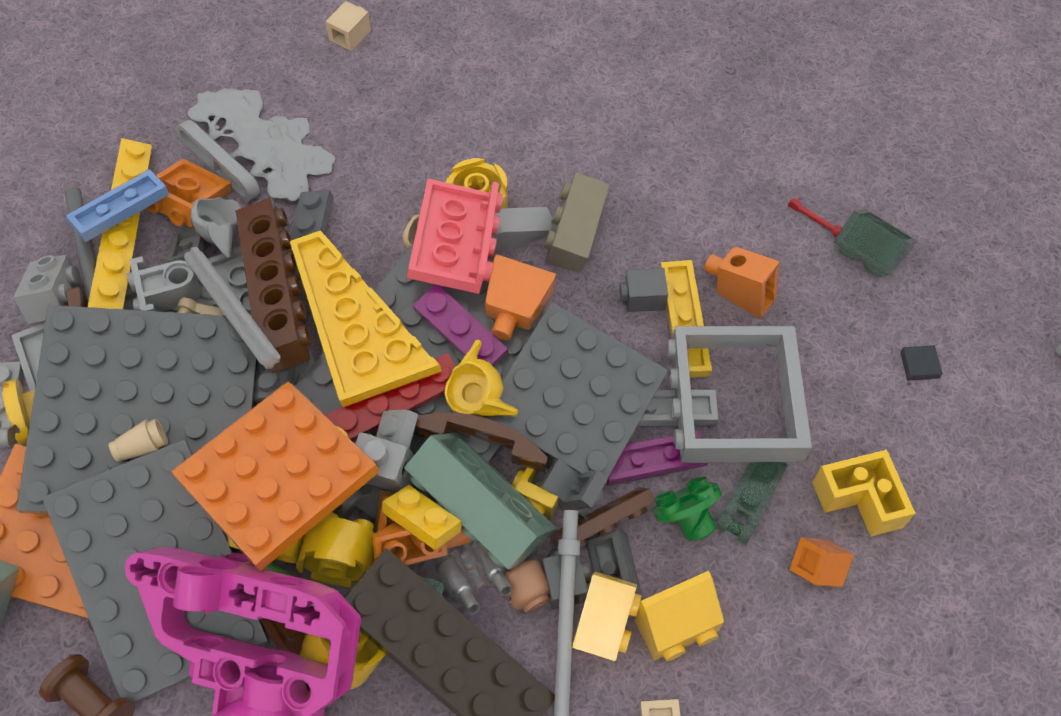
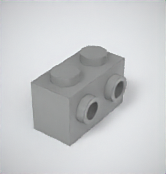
(45, 285)

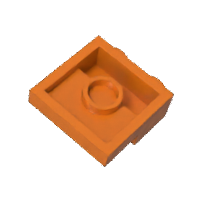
(185, 185)

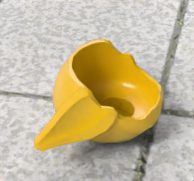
(476, 387)

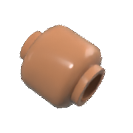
(528, 586)

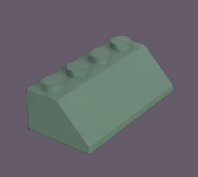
(479, 498)

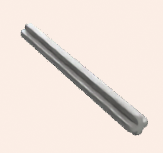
(232, 308)

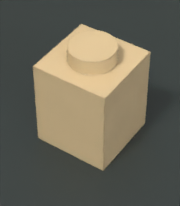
(348, 25)

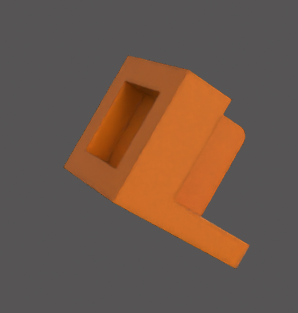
(821, 562)

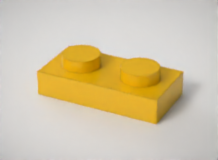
(421, 517)

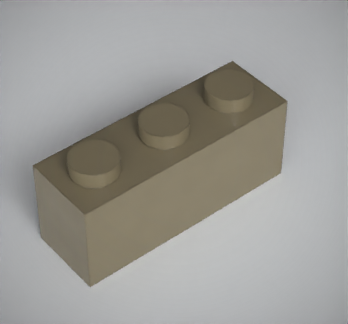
(576, 222)

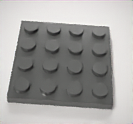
(578, 391)

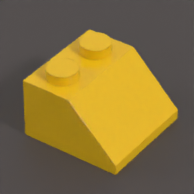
(680, 617)

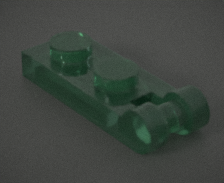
(751, 498)

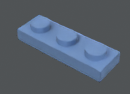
(117, 205)

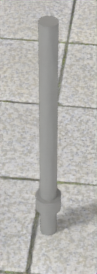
(568, 549)

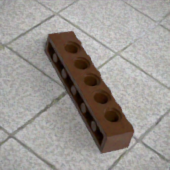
(272, 282)

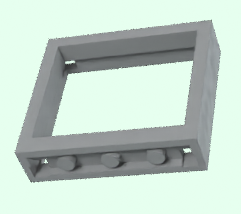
(783, 338)

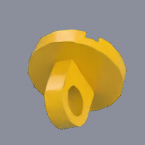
(18, 407)

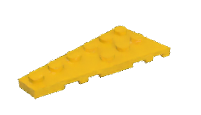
(358, 331)

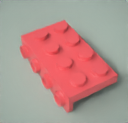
(455, 236)

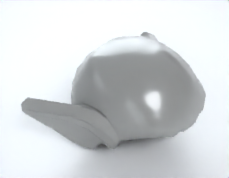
(216, 222)

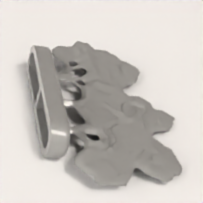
(267, 142)

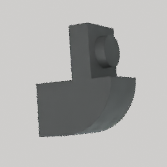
(573, 489)

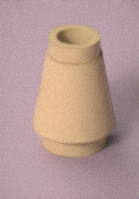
(139, 441)

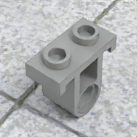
(159, 285)

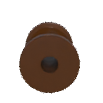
(70, 684)

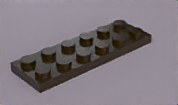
(441, 645)

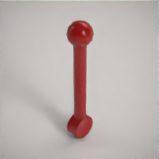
(797, 206)

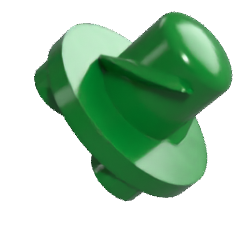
(689, 508)

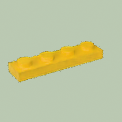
(685, 310)

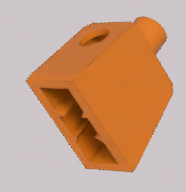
(746, 279)
(516, 295)

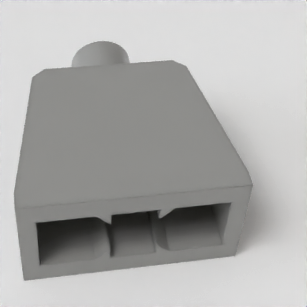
(390, 461)

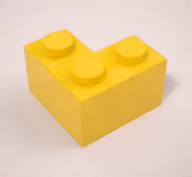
(871, 485)

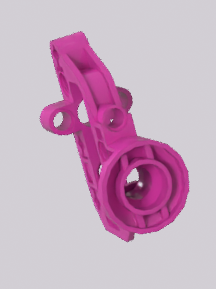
(268, 679)

